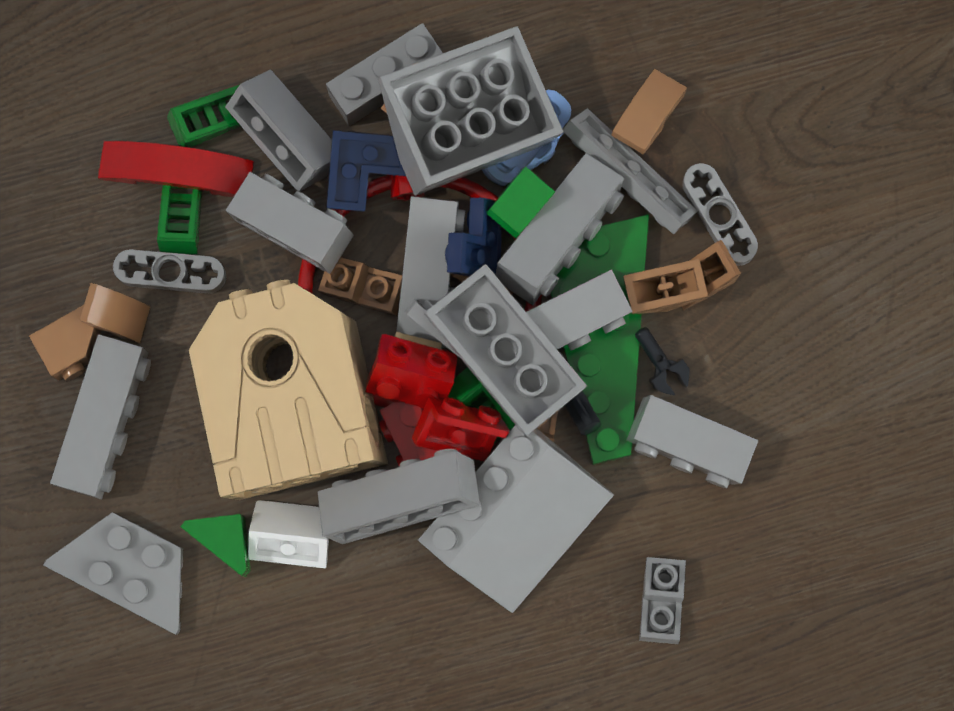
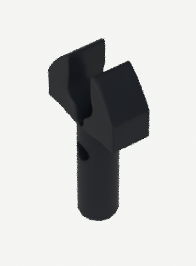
(661, 363)

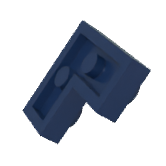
(352, 160)
(481, 246)

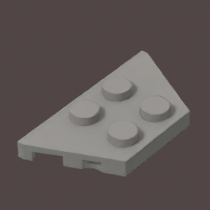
(126, 568)

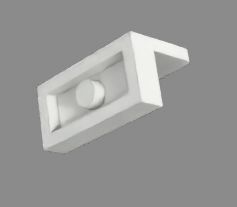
(287, 535)

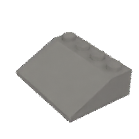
(467, 110)
(527, 518)

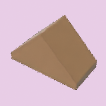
(717, 268)
(665, 287)

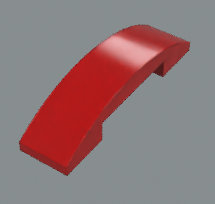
(173, 166)

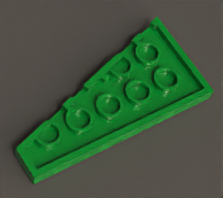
(611, 359)

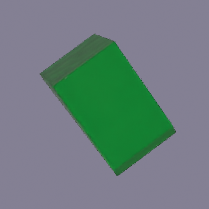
(520, 202)
(223, 537)

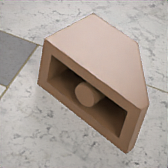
(66, 345)

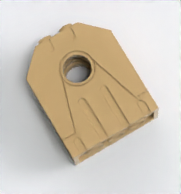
(288, 429)

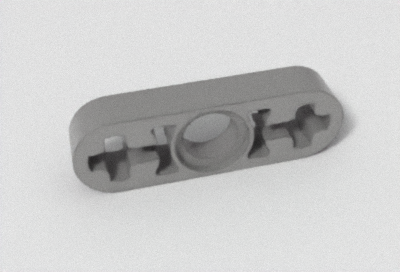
(715, 184)
(142, 259)

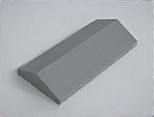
(505, 350)

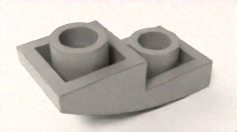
(662, 600)

